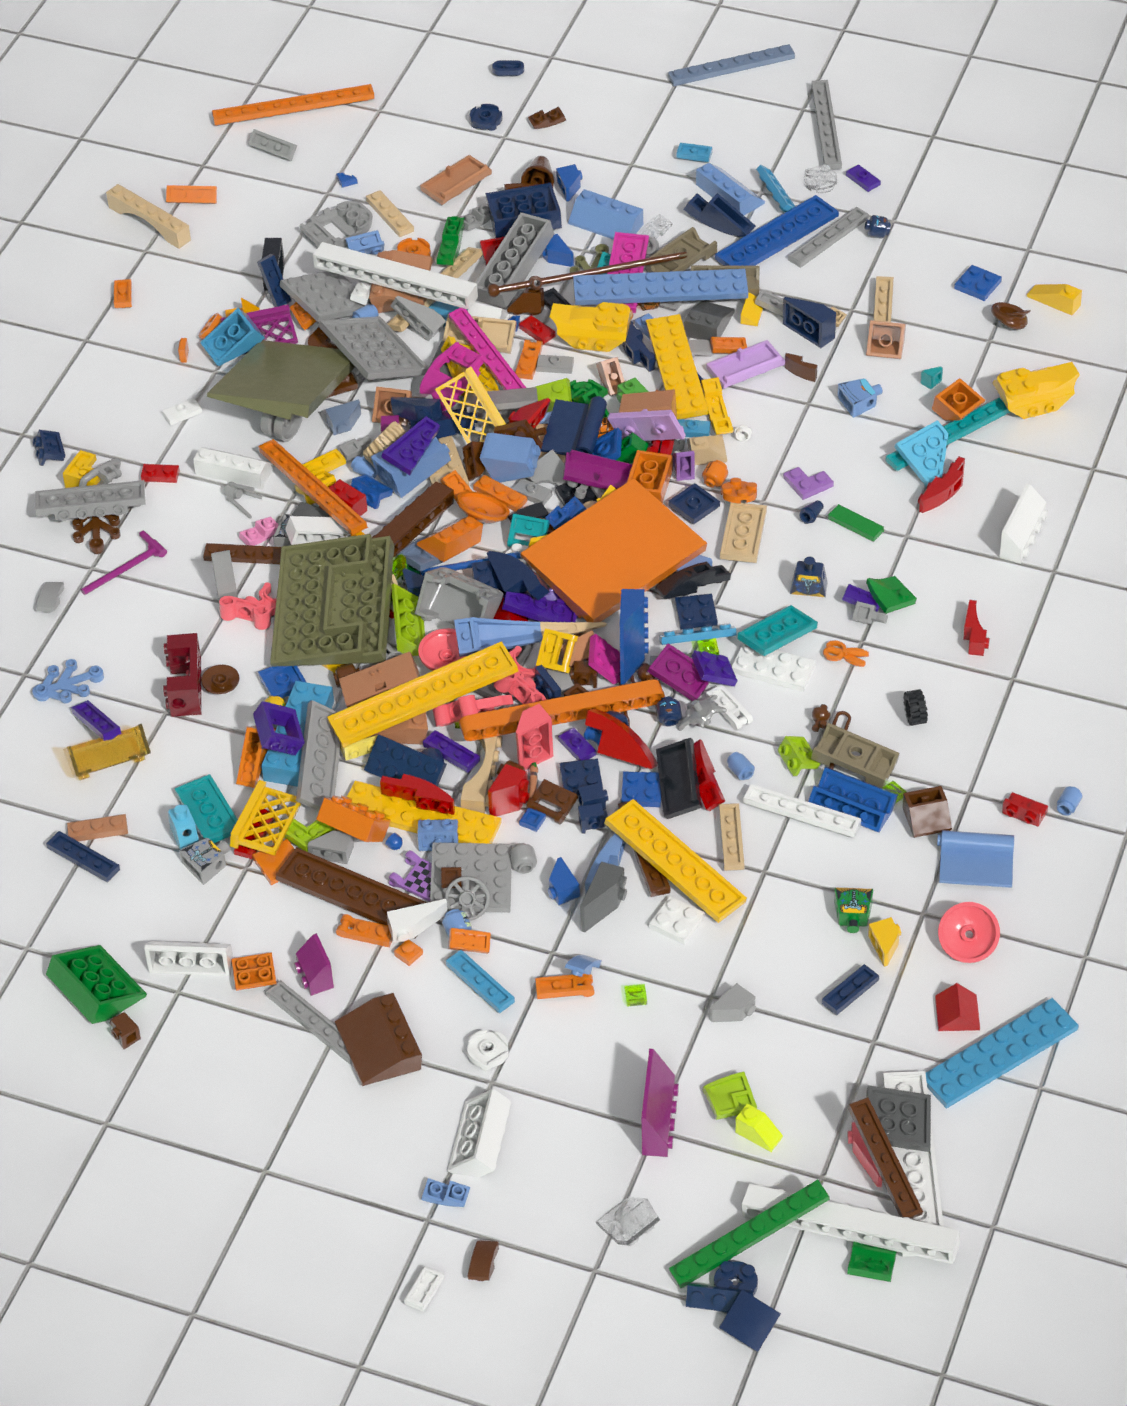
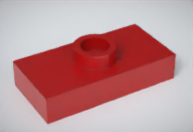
(537, 329)

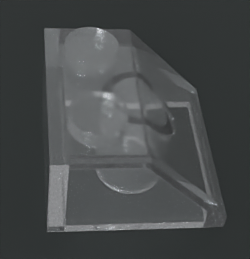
(629, 1220)

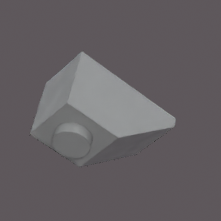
(333, 847)
(733, 1005)

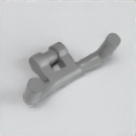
(111, 466)

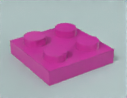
(604, 659)

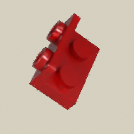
(1024, 809)

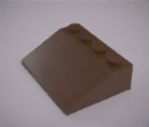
(379, 1040)

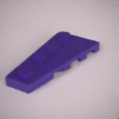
(411, 446)
(540, 610)

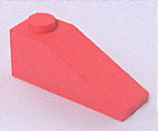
(863, 1155)

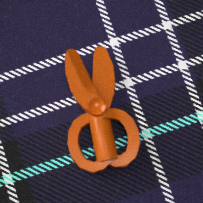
(847, 654)

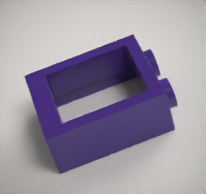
(270, 714)

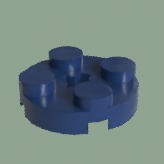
(479, 120)
(736, 1270)

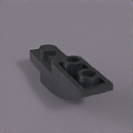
(688, 579)

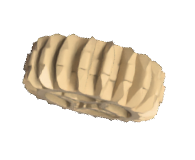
(384, 440)

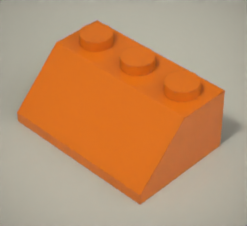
(652, 472)
(453, 538)

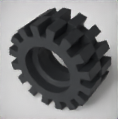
(915, 707)

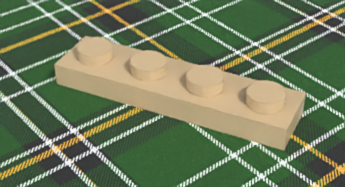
(389, 213)
(883, 299)
(731, 837)

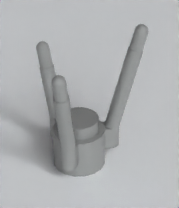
(235, 491)

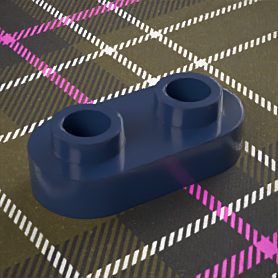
(508, 68)

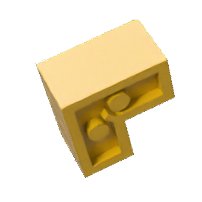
(78, 468)

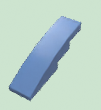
(611, 854)

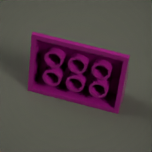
(658, 1107)

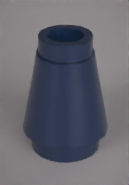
(811, 512)

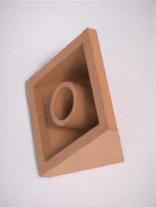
(383, 405)

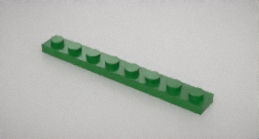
(749, 1233)

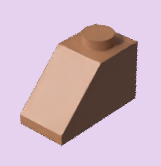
(610, 374)

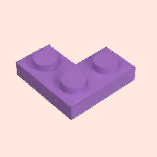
(805, 485)

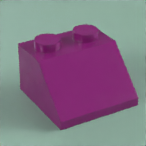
(314, 966)

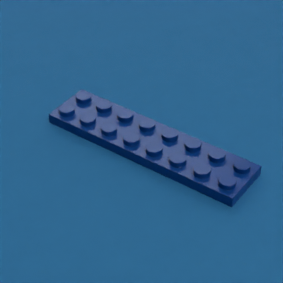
(778, 233)

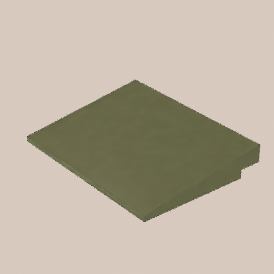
(283, 378)
(333, 602)

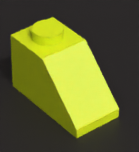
(757, 1128)

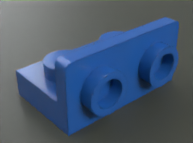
(372, 489)

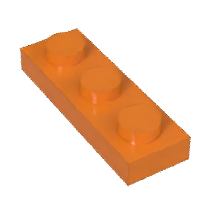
(191, 194)
(491, 487)

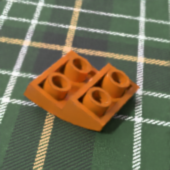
(253, 971)

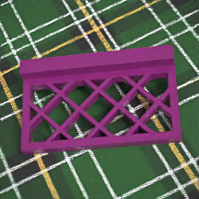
(273, 317)

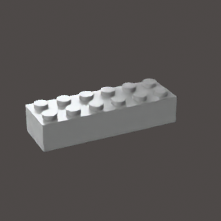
(514, 257)

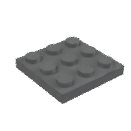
(903, 1116)

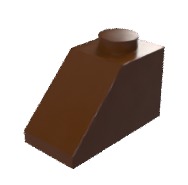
(472, 460)

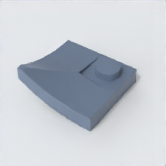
(418, 557)

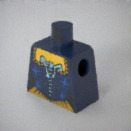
(809, 578)

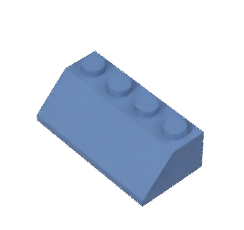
(716, 180)
(605, 215)

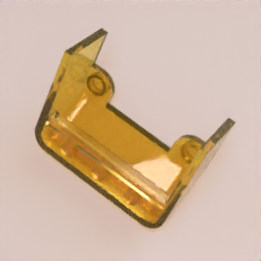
(104, 754)

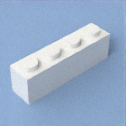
(313, 529)

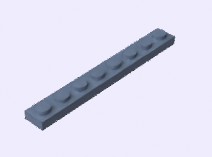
(731, 65)

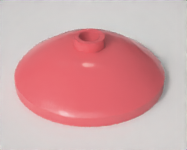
(439, 648)
(973, 918)

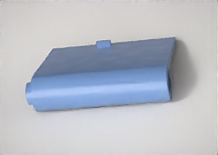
(976, 858)

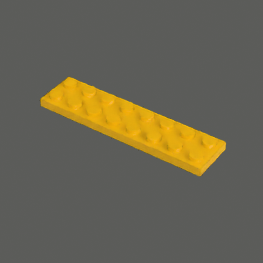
(677, 365)
(472, 825)
(675, 860)

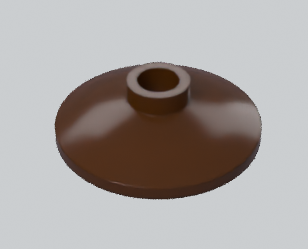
(220, 679)

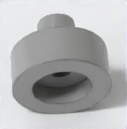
(653, 245)

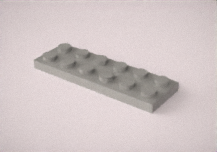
(318, 758)

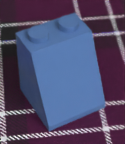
(509, 456)

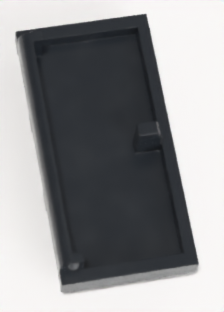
(678, 778)

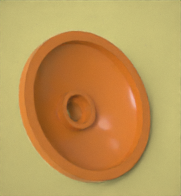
(482, 507)

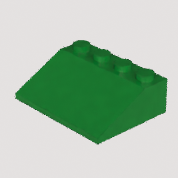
(94, 983)

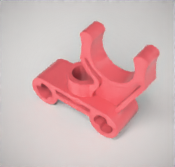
(250, 608)
(520, 683)
(467, 705)

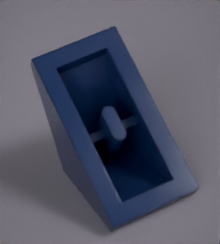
(412, 581)

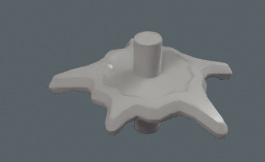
(701, 712)

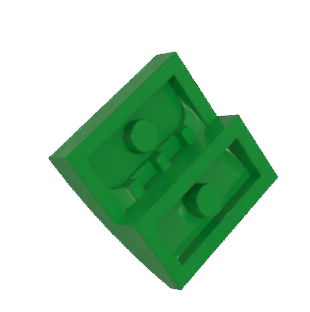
(871, 1262)

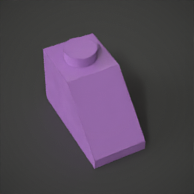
(684, 465)

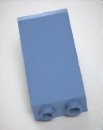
(433, 459)

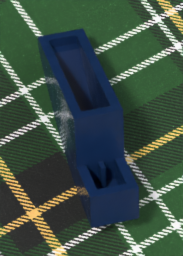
(719, 215)
(516, 575)

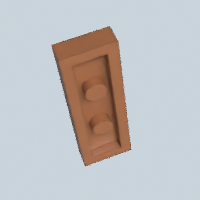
(98, 828)

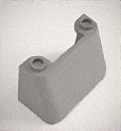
(456, 596)

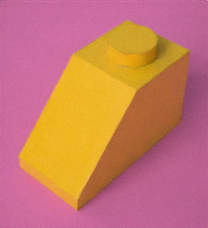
(884, 938)

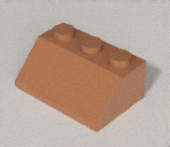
(649, 400)

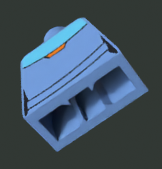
(858, 396)

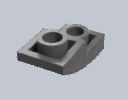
(308, 510)

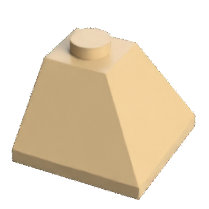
(707, 449)

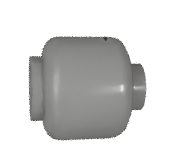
(523, 858)

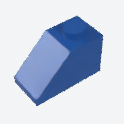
(569, 180)
(558, 252)
(562, 883)

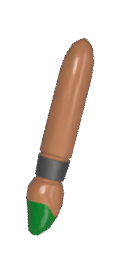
(533, 779)

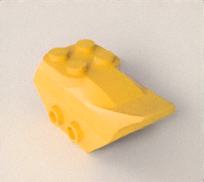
(592, 327)
(1037, 390)

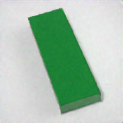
(856, 522)

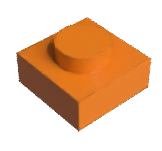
(408, 952)

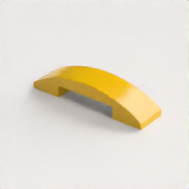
(716, 407)

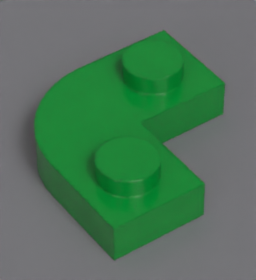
(580, 387)

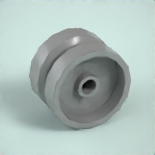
(280, 427)

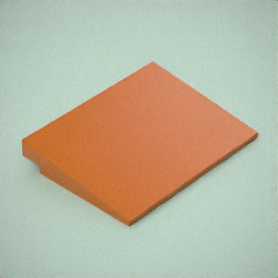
(613, 546)

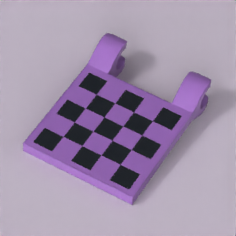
(418, 880)

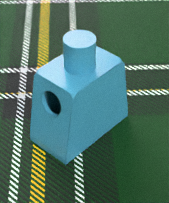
(179, 821)

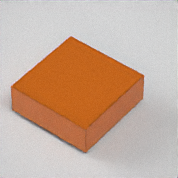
(183, 350)

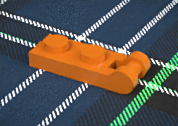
(529, 359)
(364, 931)
(564, 986)

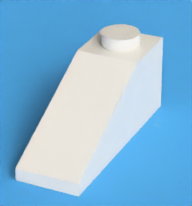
(413, 920)

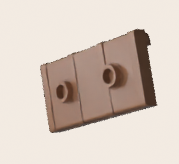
(455, 179)

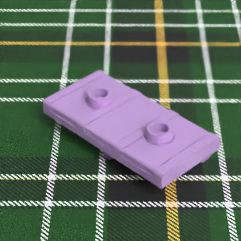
(745, 363)
(648, 424)

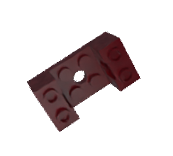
(183, 692)

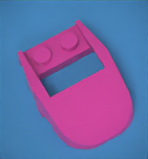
(434, 378)

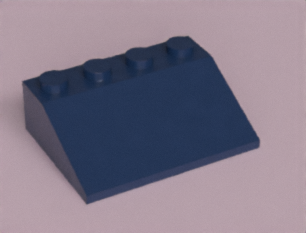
(532, 200)

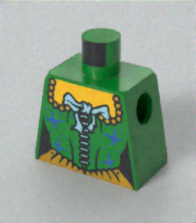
(853, 907)

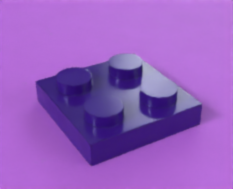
(714, 668)

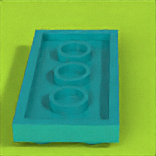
(777, 630)
(208, 808)

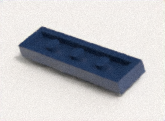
(83, 856)

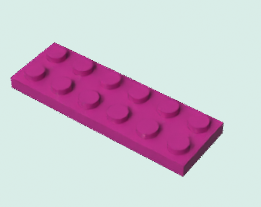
(629, 248)

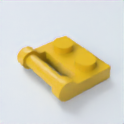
(551, 648)

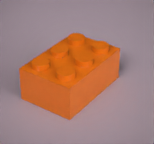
(353, 819)

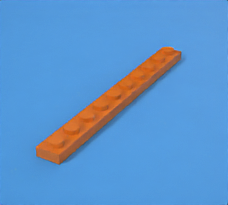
(293, 104)
(313, 487)

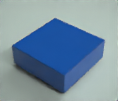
(532, 819)

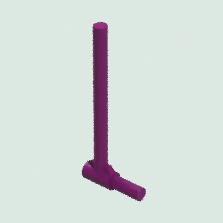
(154, 548)

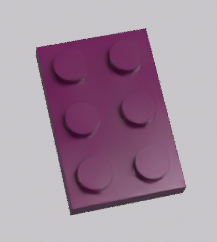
(678, 672)

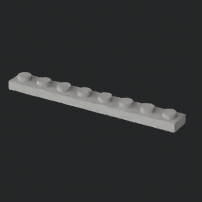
(826, 124)

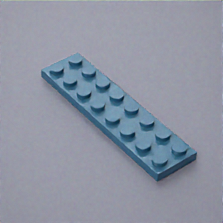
(999, 1052)

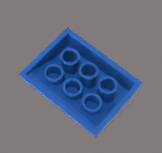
(632, 632)

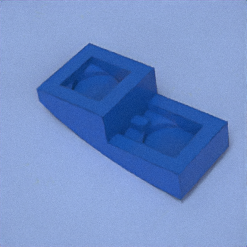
(561, 516)

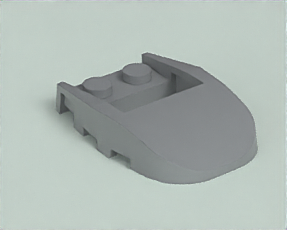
(349, 217)

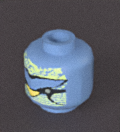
(456, 919)

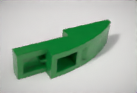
(451, 241)

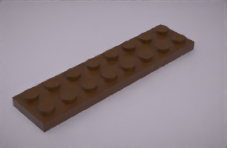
(343, 886)

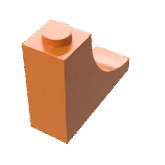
(251, 759)

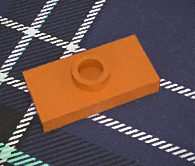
(727, 344)
(455, 481)
(469, 940)

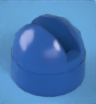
(394, 841)

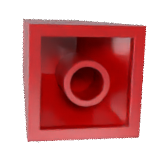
(532, 413)

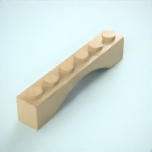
(171, 228)
(475, 791)

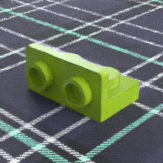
(797, 754)

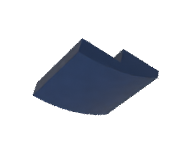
(749, 1320)

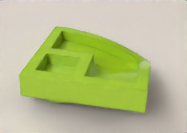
(554, 390)
(729, 1095)

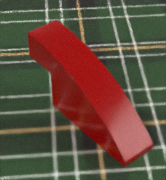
(620, 740)

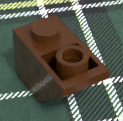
(529, 301)

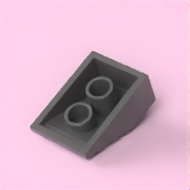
(707, 320)
(603, 895)

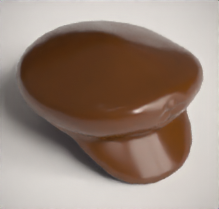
(1010, 315)

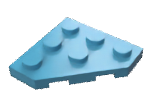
(925, 451)

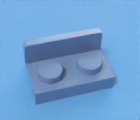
(436, 831)

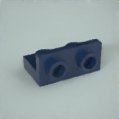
(48, 446)
(545, 683)

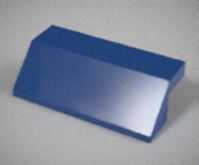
(854, 798)

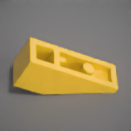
(1058, 296)

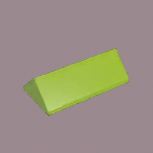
(408, 625)

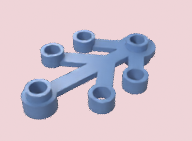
(48, 690)

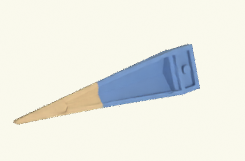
(479, 633)

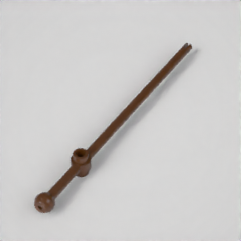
(494, 290)

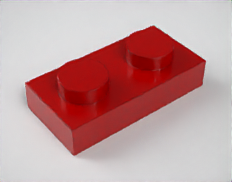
(160, 473)

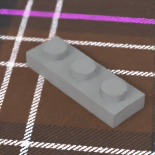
(272, 144)

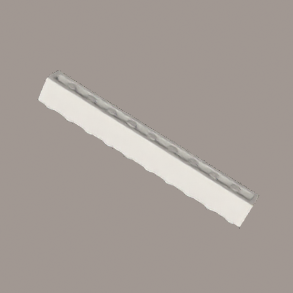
(395, 275)
(863, 1226)

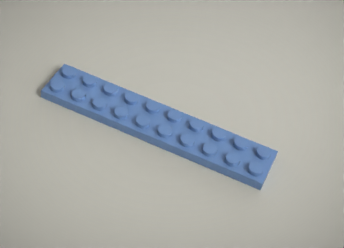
(660, 286)

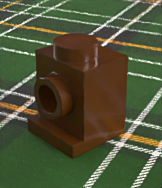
(584, 674)
(125, 1029)

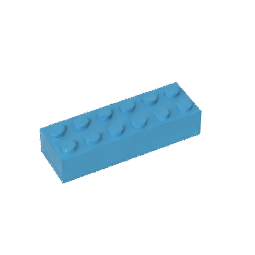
(283, 767)

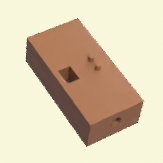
(378, 678)

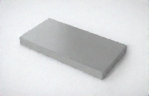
(506, 399)

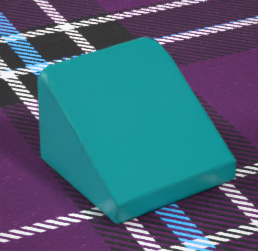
(931, 377)

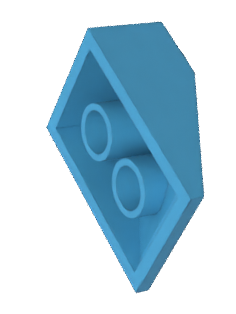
(232, 338)

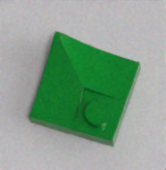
(890, 594)

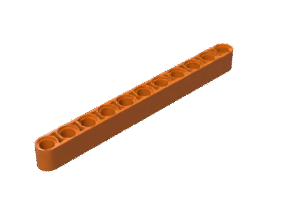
(563, 709)

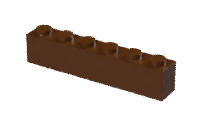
(418, 515)

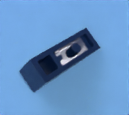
(416, 408)

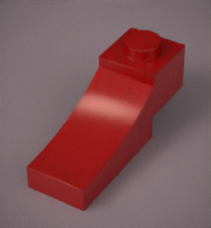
(974, 632)

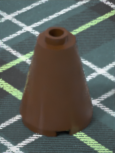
(538, 172)

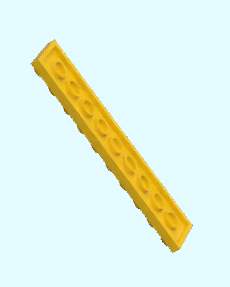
(422, 694)

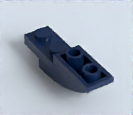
(636, 349)

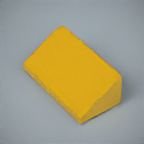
(751, 312)

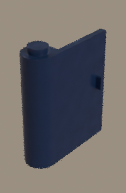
(574, 426)

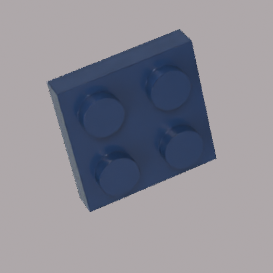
(694, 503)
(696, 611)
(579, 774)

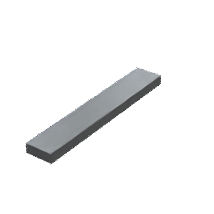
(828, 237)
(308, 1017)

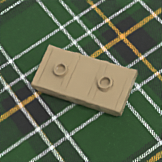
(499, 332)

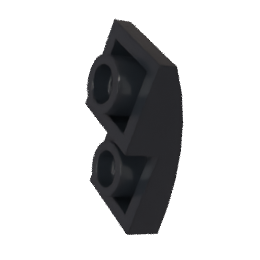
(535, 510)

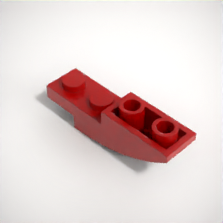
(943, 488)
(708, 786)
(423, 792)

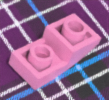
(262, 531)

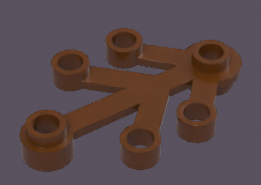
(96, 544)

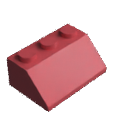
(534, 736)

